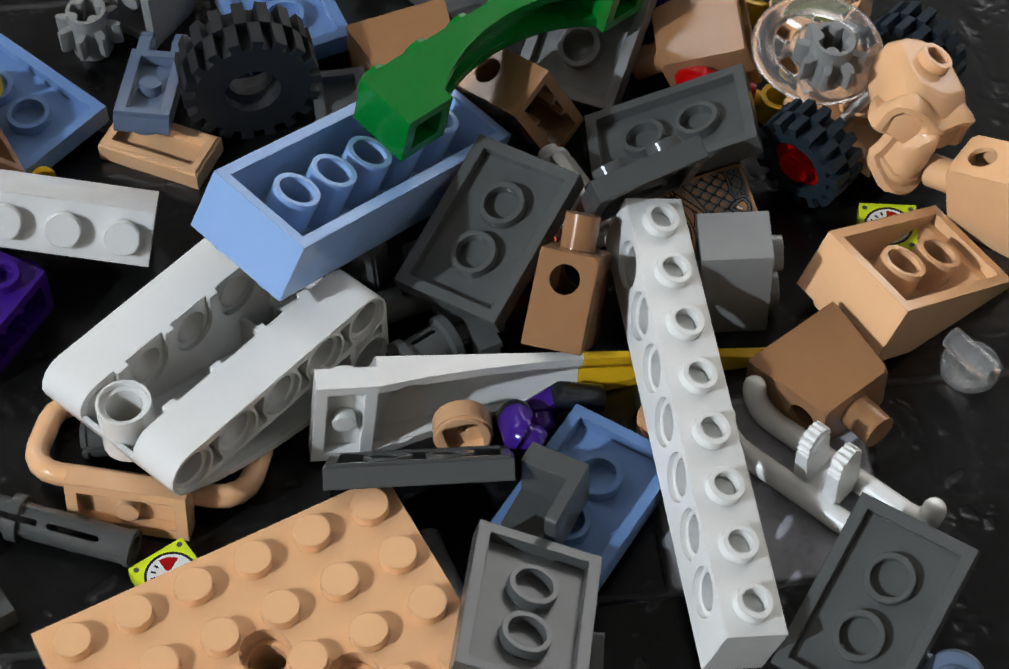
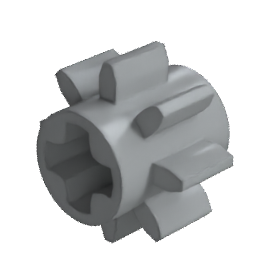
(89, 29)
(829, 56)

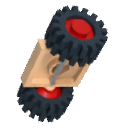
(824, 147)

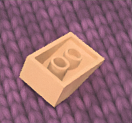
(897, 293)

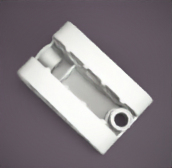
(212, 366)

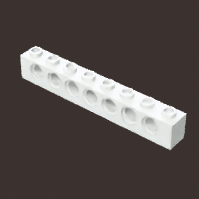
(694, 438)

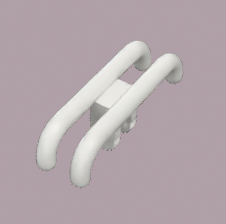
(820, 472)

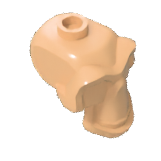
(916, 107)

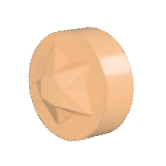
(462, 424)

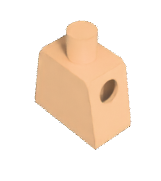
(976, 190)

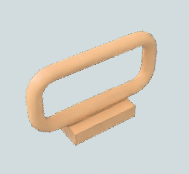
(128, 496)

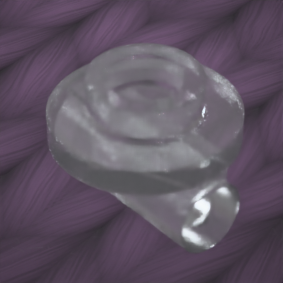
(968, 364)

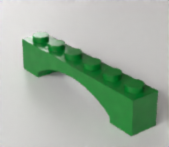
(411, 95)

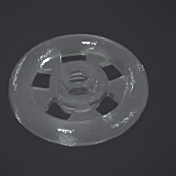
(771, 48)

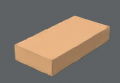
(180, 157)

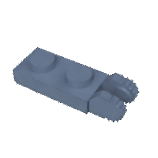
(148, 89)

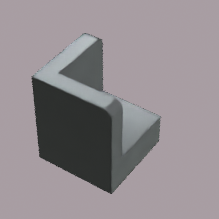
(550, 495)

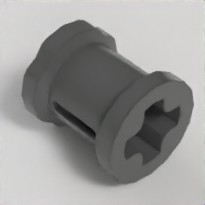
(435, 339)

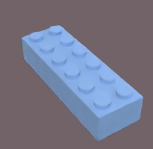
(329, 195)

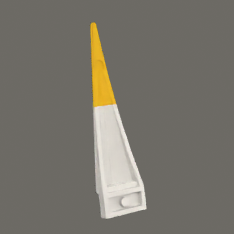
(398, 395)

